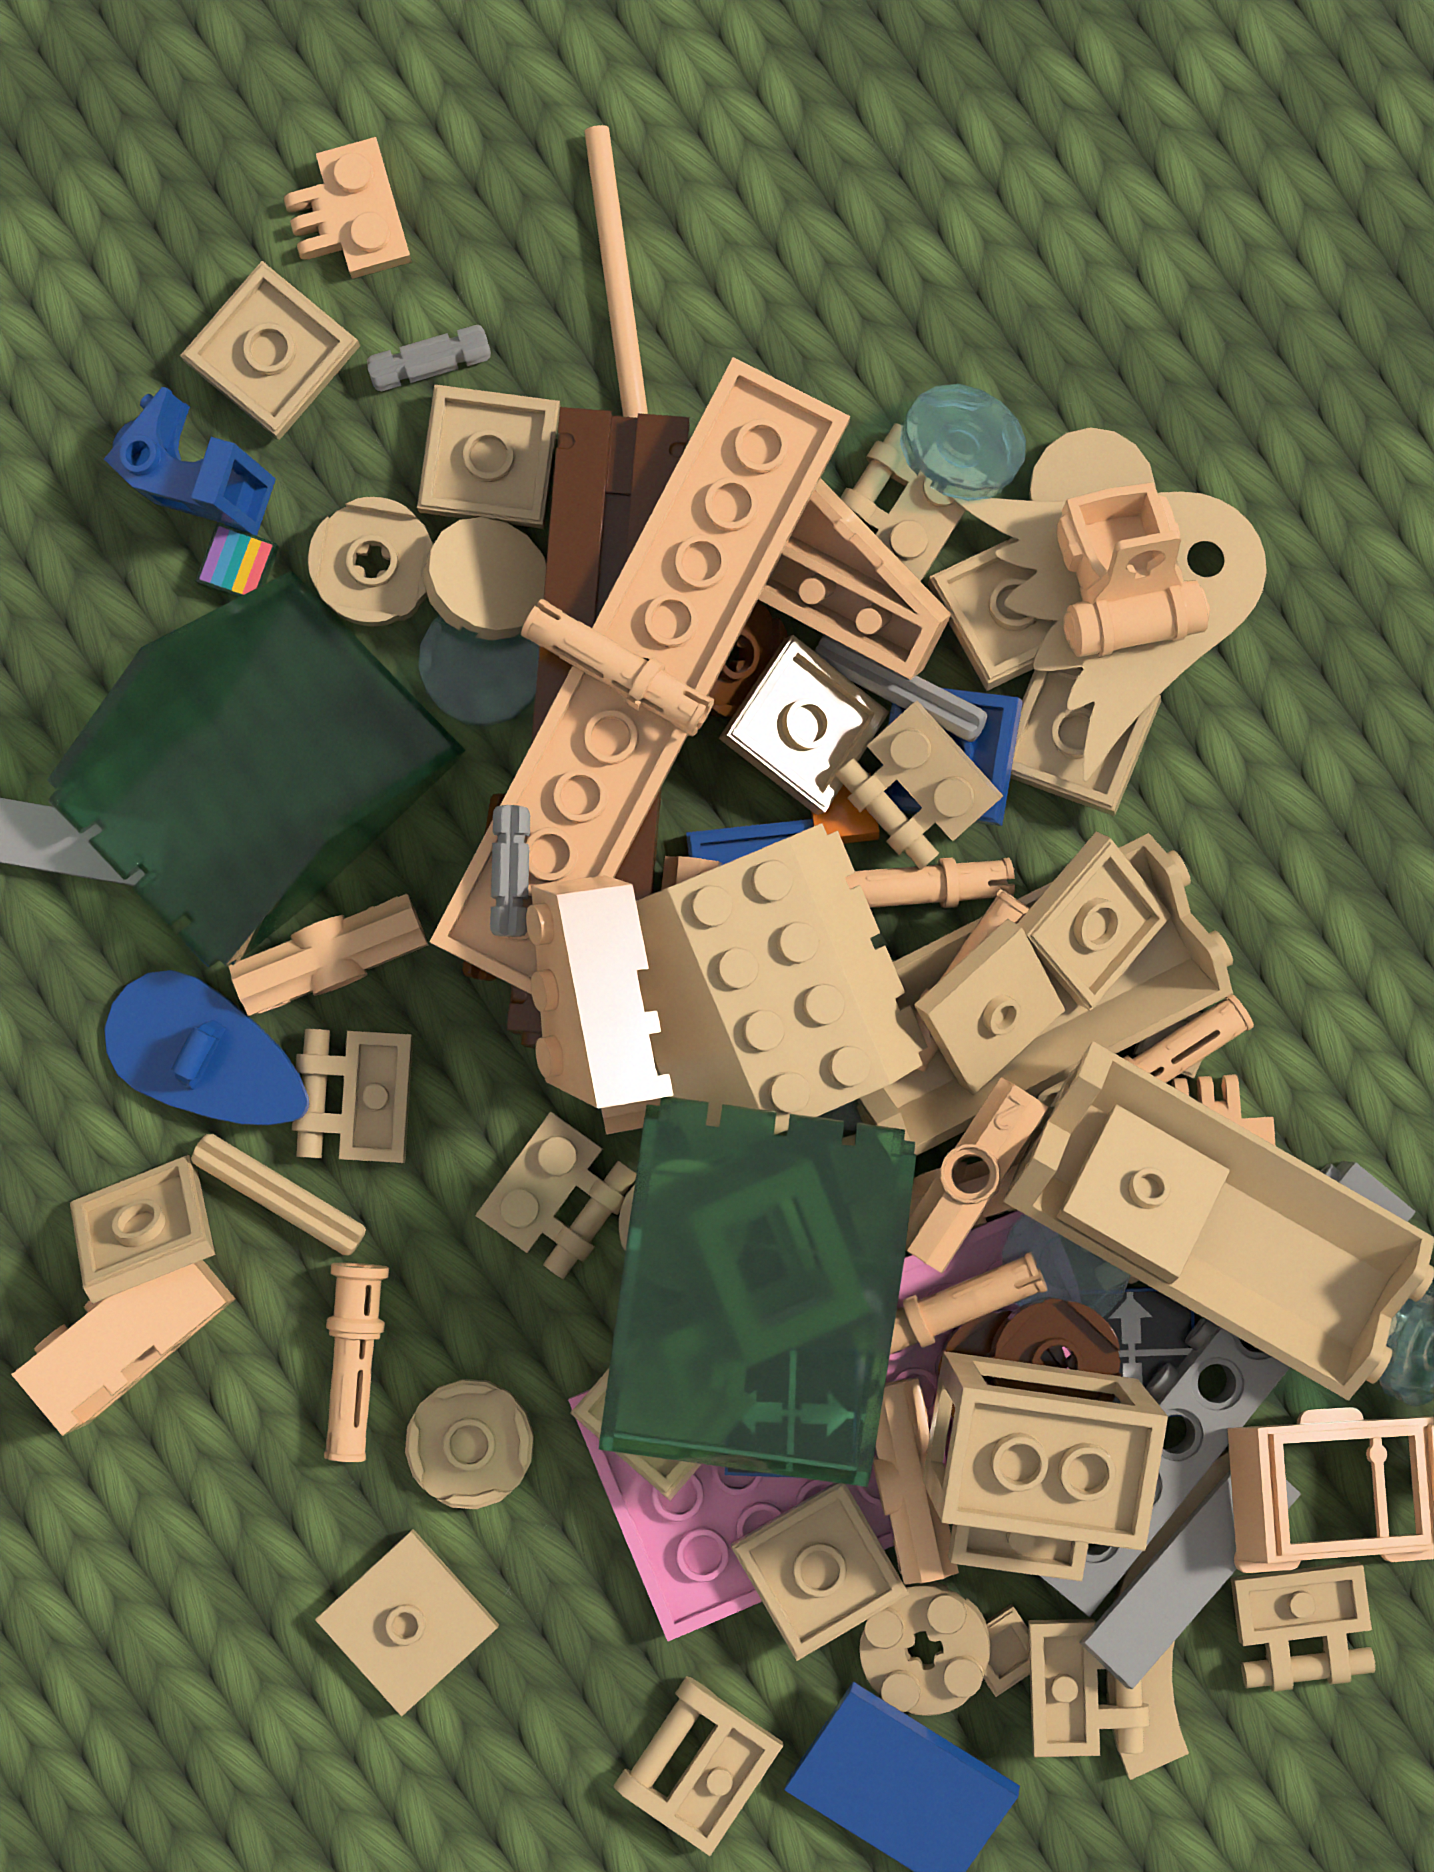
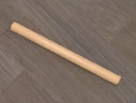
(615, 271)

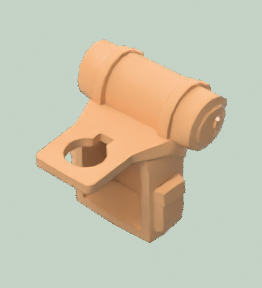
(1128, 572)

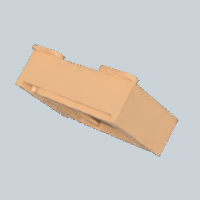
(1261, 1492)

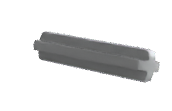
(947, 709)

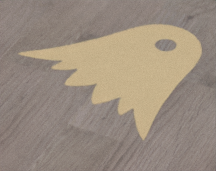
(1134, 675)

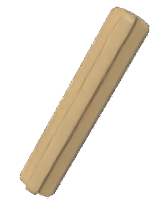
(278, 1194)

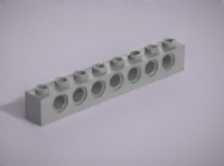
(1249, 1381)

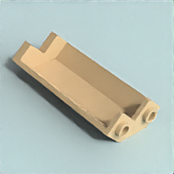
(1168, 981)
(1284, 1250)

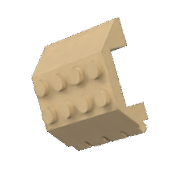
(774, 984)

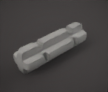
(428, 358)
(510, 870)

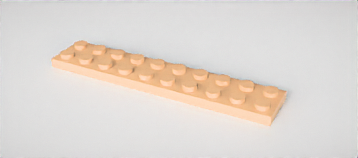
(674, 602)

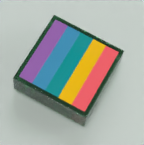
(236, 561)

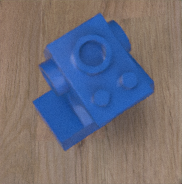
(219, 487)

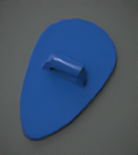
(200, 1052)

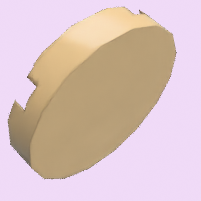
(1086, 464)
(484, 577)
(469, 1443)

